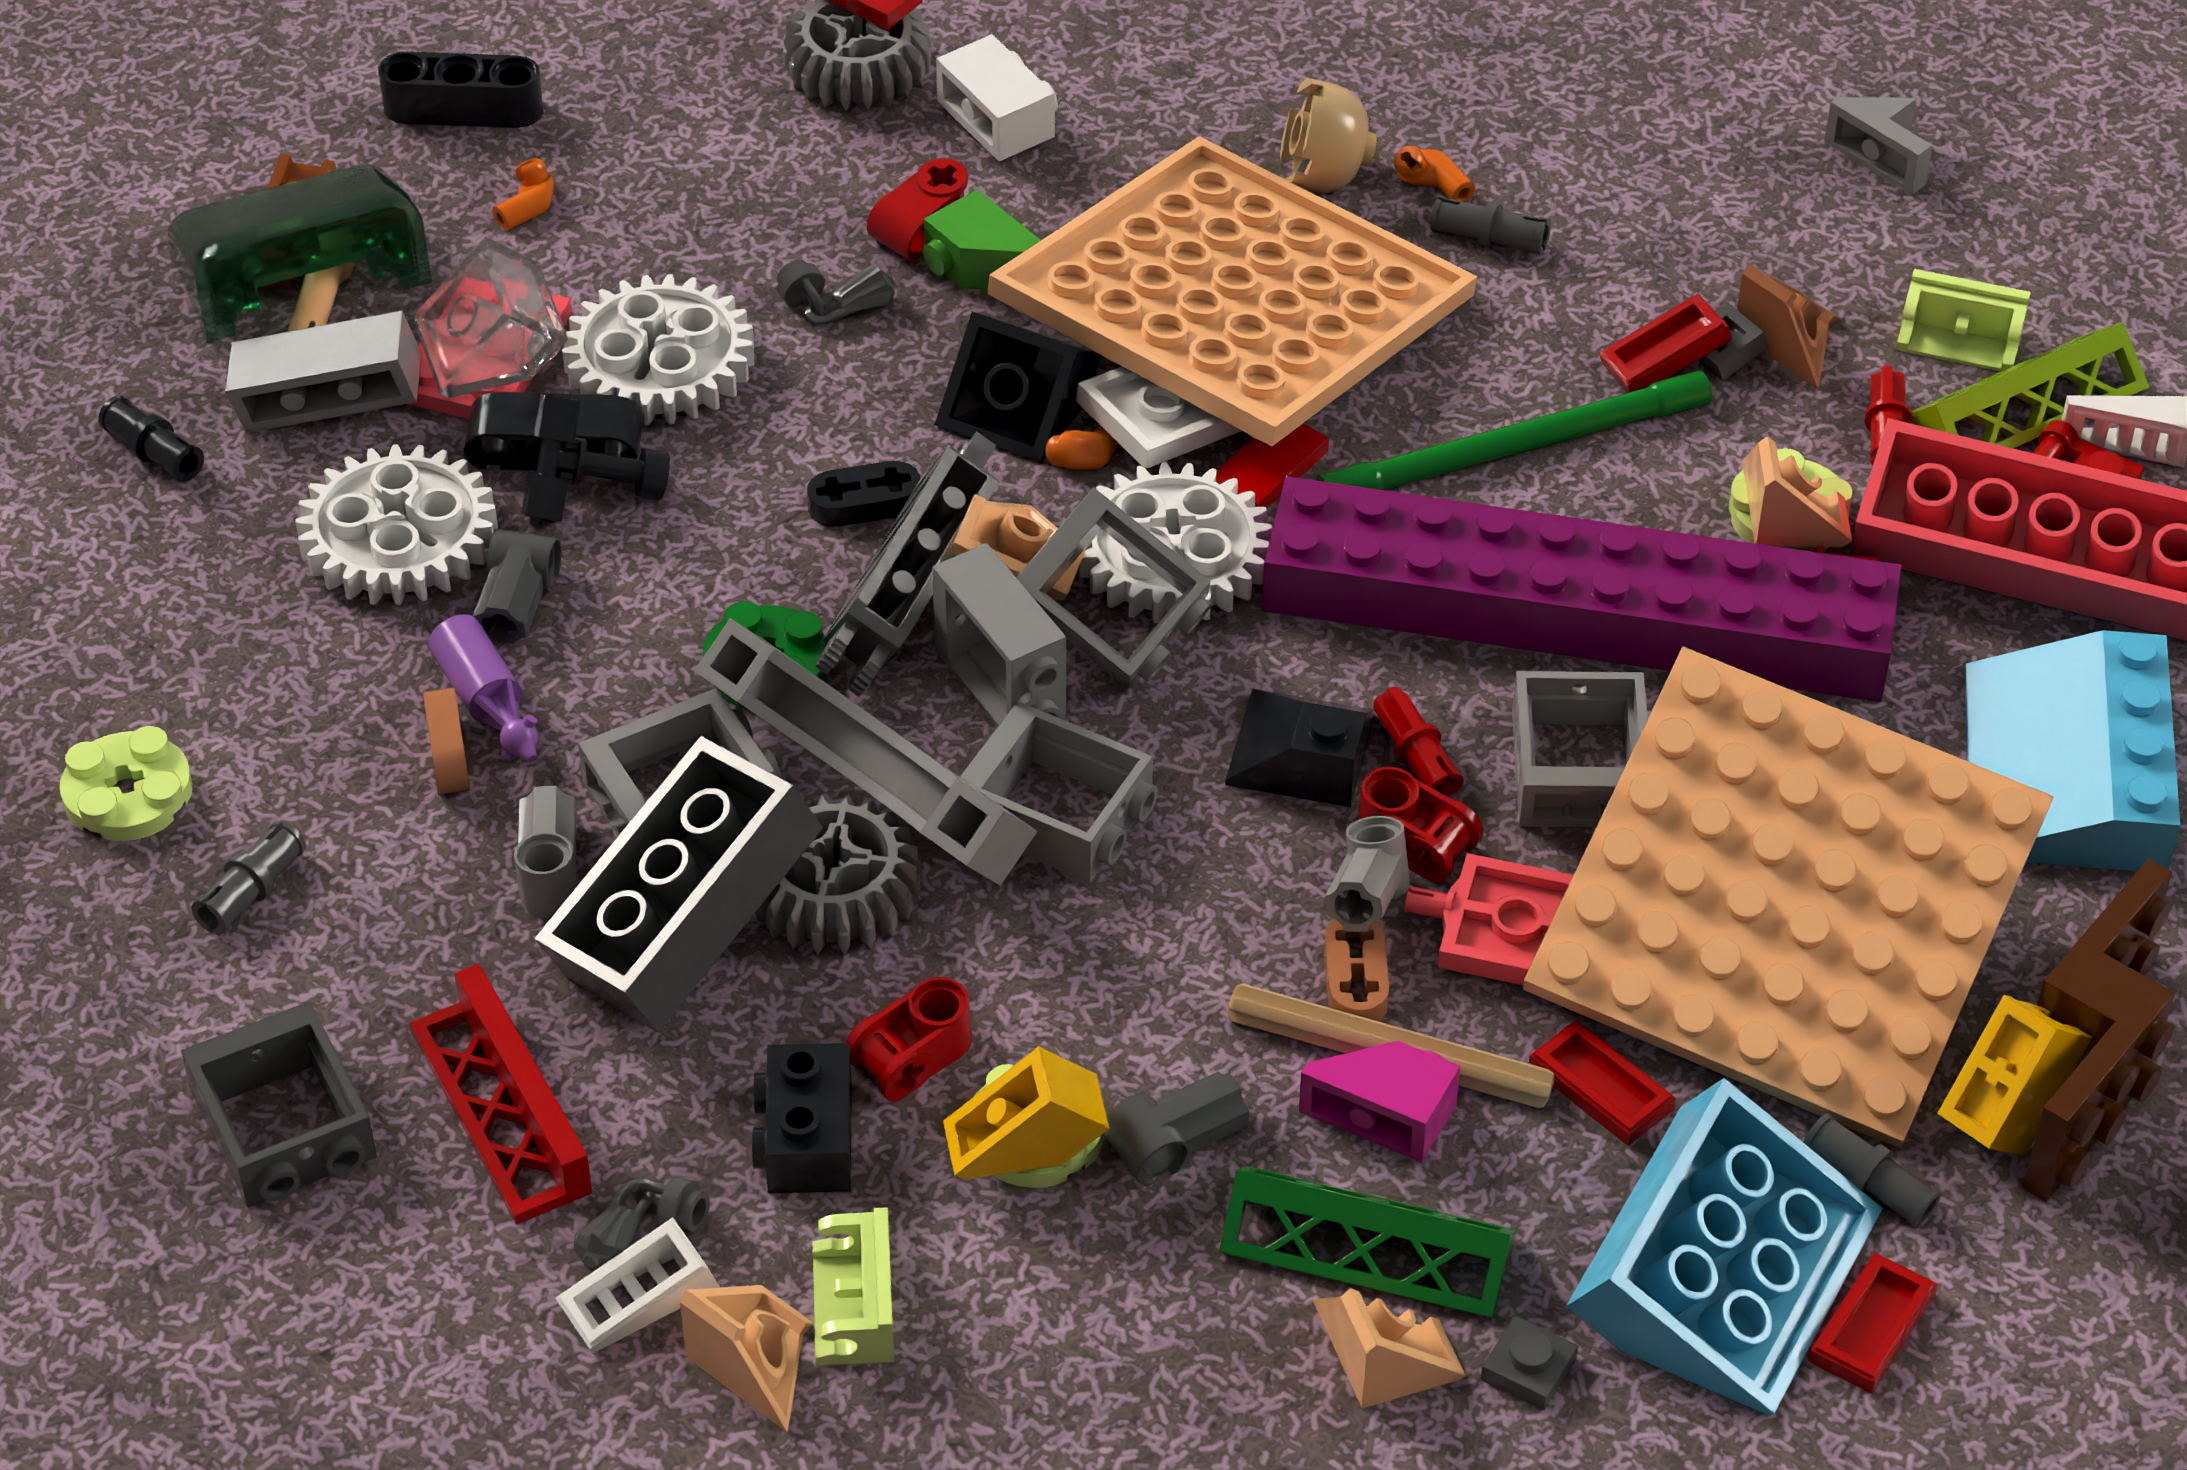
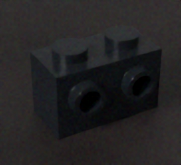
(806, 1118)

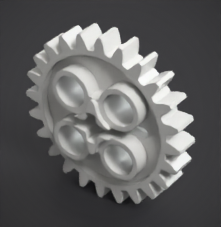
(660, 347)
(1196, 519)
(396, 524)

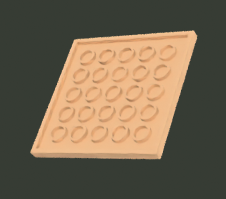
(1233, 289)
(1789, 896)

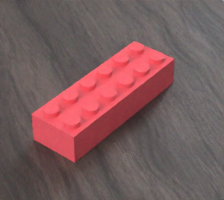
(2028, 527)

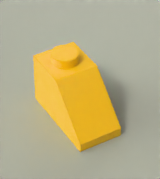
(1027, 1118)

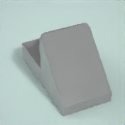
(1880, 138)

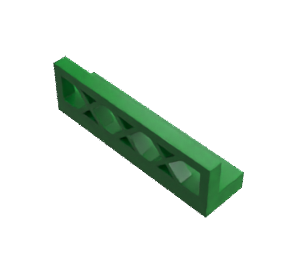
(1374, 1214)

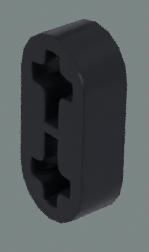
(861, 492)

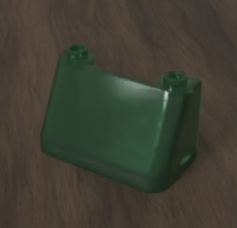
(292, 232)

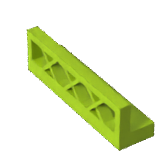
(2036, 371)

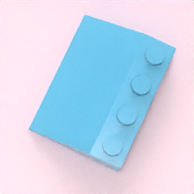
(2092, 731)
(1726, 1251)

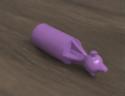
(484, 683)

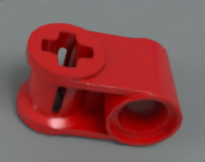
(900, 215)
(1425, 820)
(913, 1037)

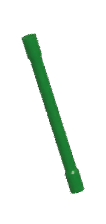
(1658, 400)

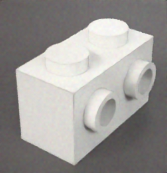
(996, 97)

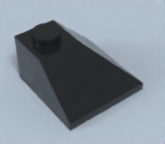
(1014, 386)
(1300, 747)

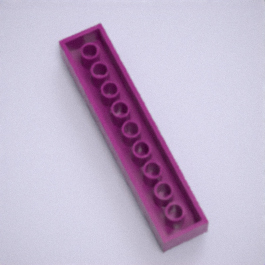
(1580, 587)

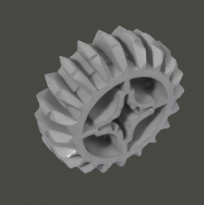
(853, 59)
(867, 891)

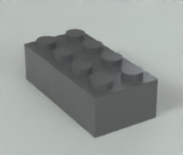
(679, 883)

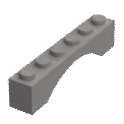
(866, 752)

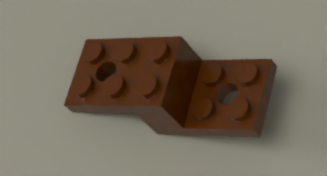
(2108, 997)

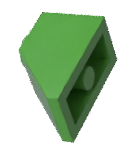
(973, 240)

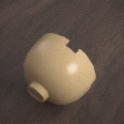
(1330, 134)

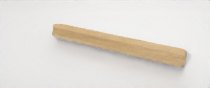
(1350, 1033)

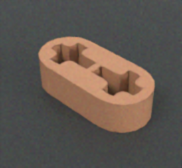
(446, 741)
(1370, 969)

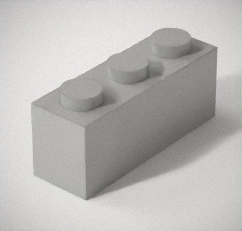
(323, 372)

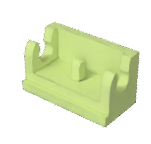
(1962, 320)
(853, 1290)

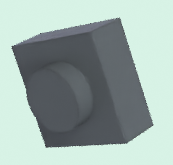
(1745, 345)
(1529, 1362)

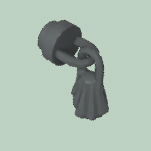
(804, 283)
(616, 1225)

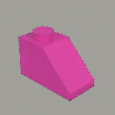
(1383, 1095)

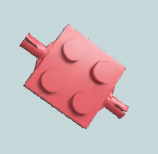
(1492, 916)

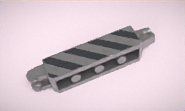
(900, 573)

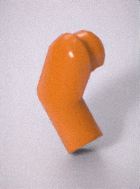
(1434, 170)
(532, 198)
(1081, 449)

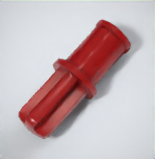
(1886, 402)
(1417, 742)

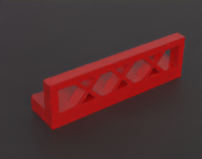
(519, 1080)

